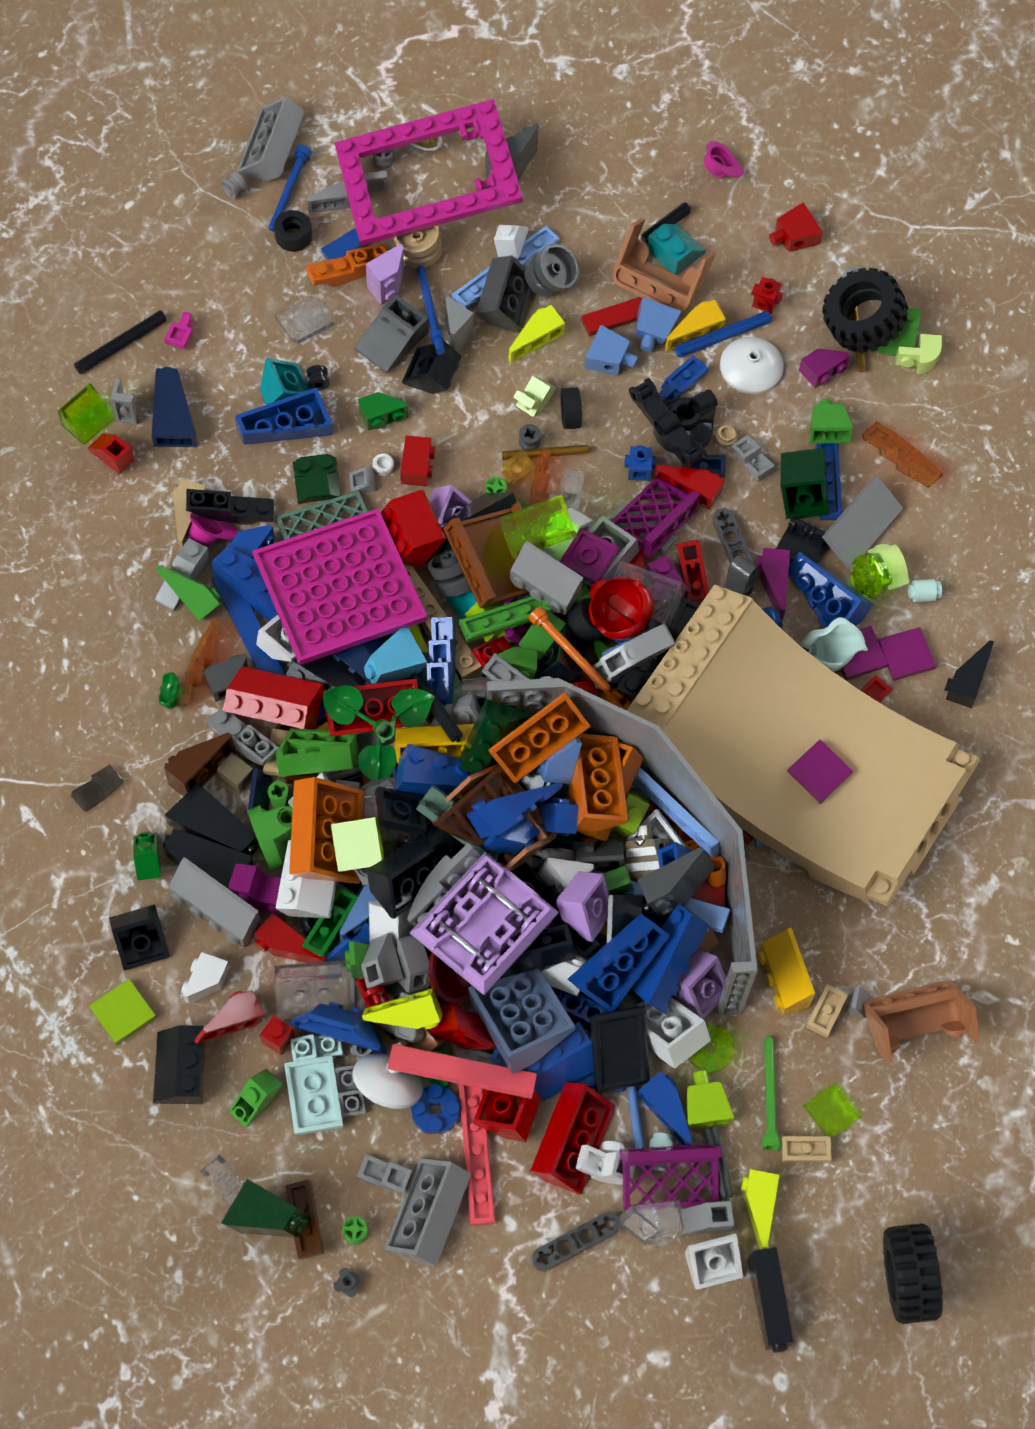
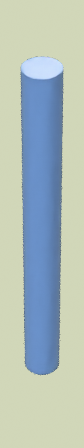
(636, 1119)

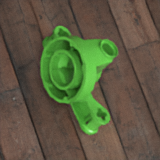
(273, 826)

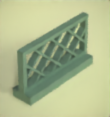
(319, 510)

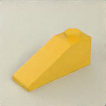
(700, 321)

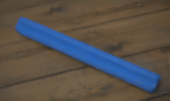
(723, 333)

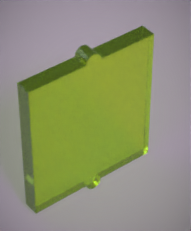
(832, 1110)

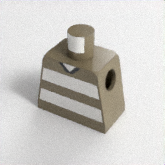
(642, 854)

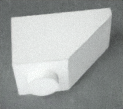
(510, 240)

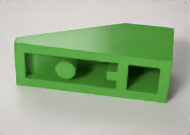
(194, 594)

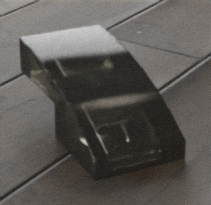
(98, 788)

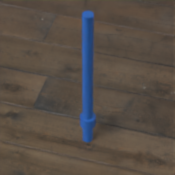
(436, 334)

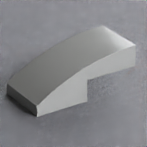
(752, 459)
(384, 1174)

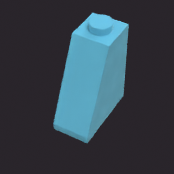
(395, 659)

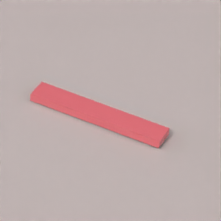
(461, 1071)
(476, 1159)

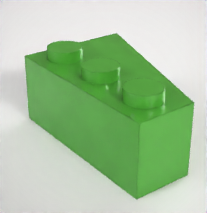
(315, 752)

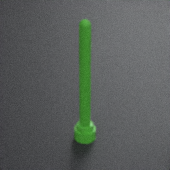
(771, 1140)

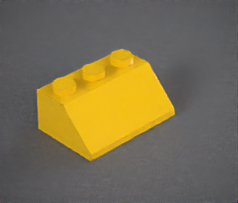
(786, 972)

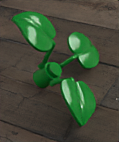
(411, 707)

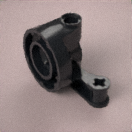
(683, 439)

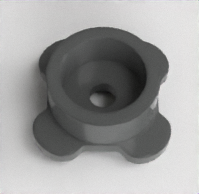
(341, 1285)

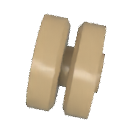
(421, 247)

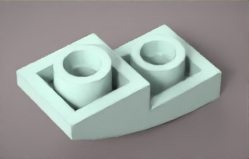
(315, 1046)

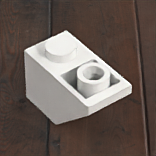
(206, 977)

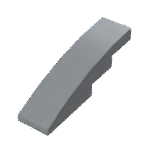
(336, 196)

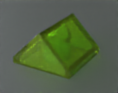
(85, 414)

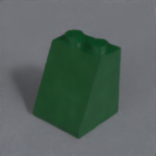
(804, 483)
(264, 1213)

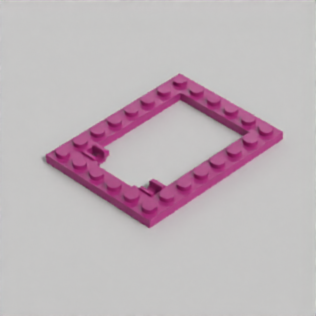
(496, 192)

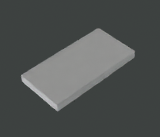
(862, 522)

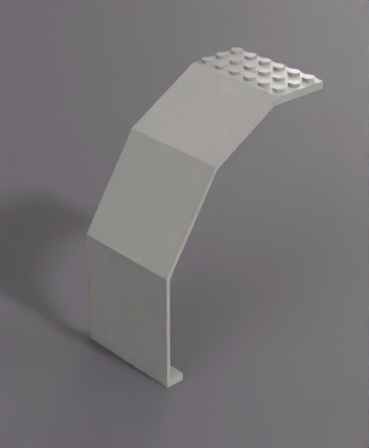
(682, 783)

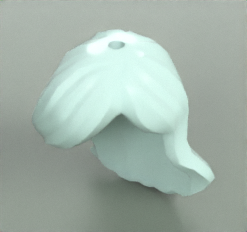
(835, 644)

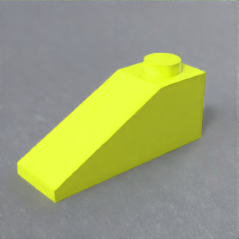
(540, 330)
(408, 1011)
(760, 1200)

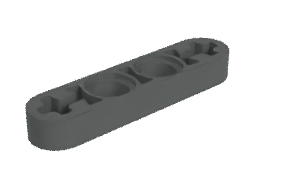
(732, 528)
(573, 1238)

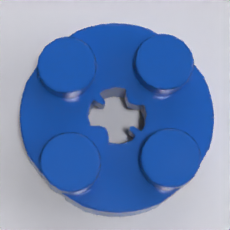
(436, 1123)

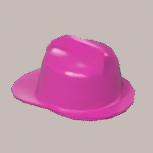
(720, 161)
(210, 531)

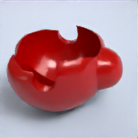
(620, 607)

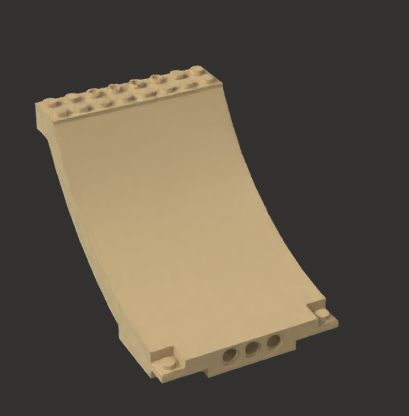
(753, 701)

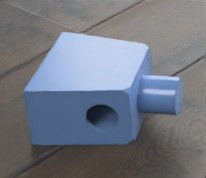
(654, 323)
(609, 353)

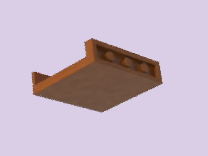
(485, 556)

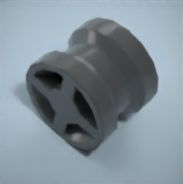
(528, 442)

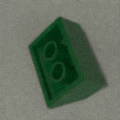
(491, 726)

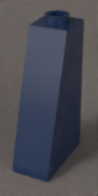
(171, 415)

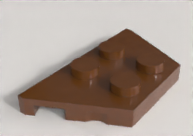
(455, 819)

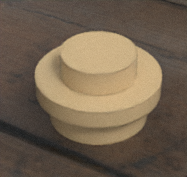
(726, 435)

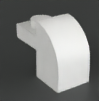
(602, 1165)

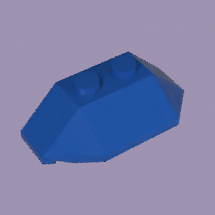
(340, 1025)

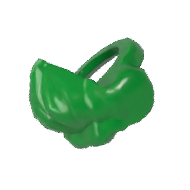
(169, 690)

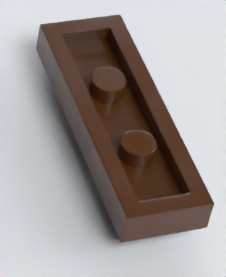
(302, 1197)

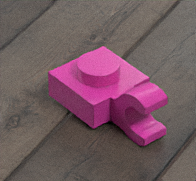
(180, 334)

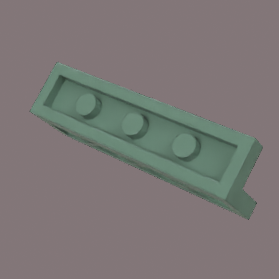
(434, 805)

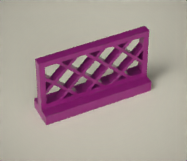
(668, 523)
(670, 1155)

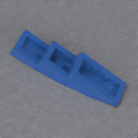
(442, 658)

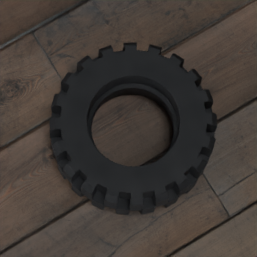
(878, 328)
(912, 1273)

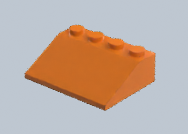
(316, 807)

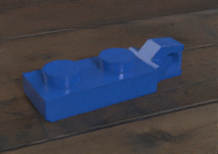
(683, 378)

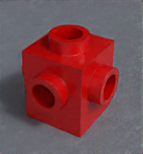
(767, 294)

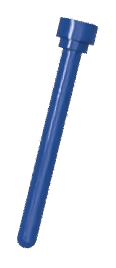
(302, 155)

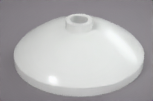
(750, 374)
(386, 1086)

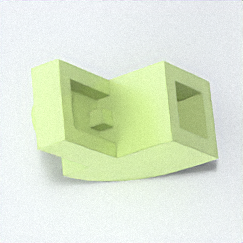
(922, 357)
(534, 396)
(895, 562)

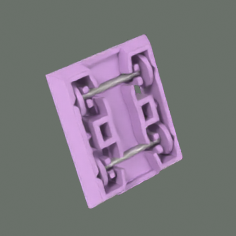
(484, 923)

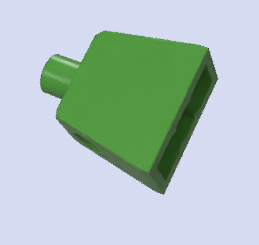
(830, 424)

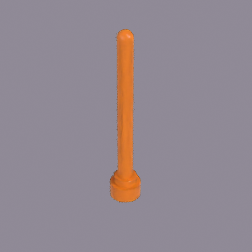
(540, 618)

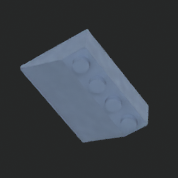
(522, 1017)

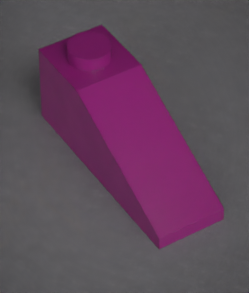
(774, 576)

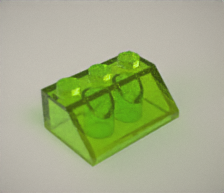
(539, 524)

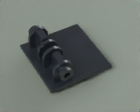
(804, 539)

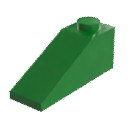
(327, 930)

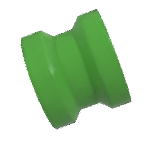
(495, 485)
(354, 1225)

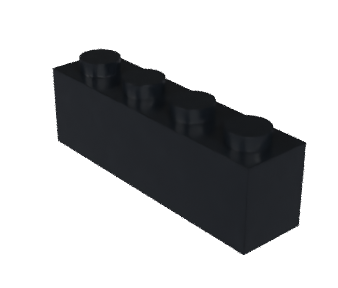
(549, 948)

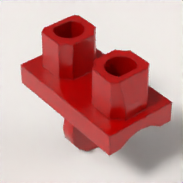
(371, 996)

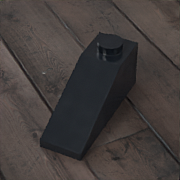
(967, 679)

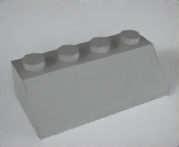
(271, 140)
(214, 903)
(428, 1211)

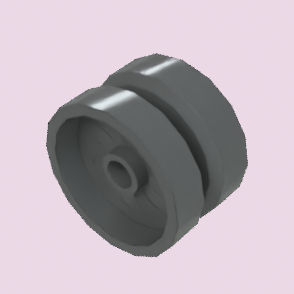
(551, 270)
(448, 574)

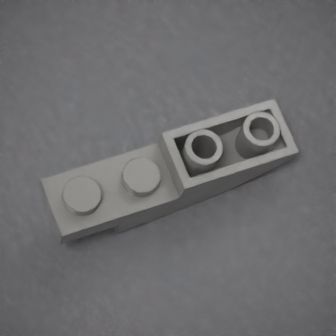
(634, 653)
(246, 738)
(440, 881)

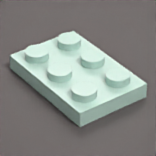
(313, 1095)

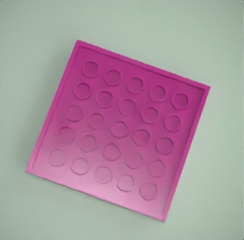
(339, 586)

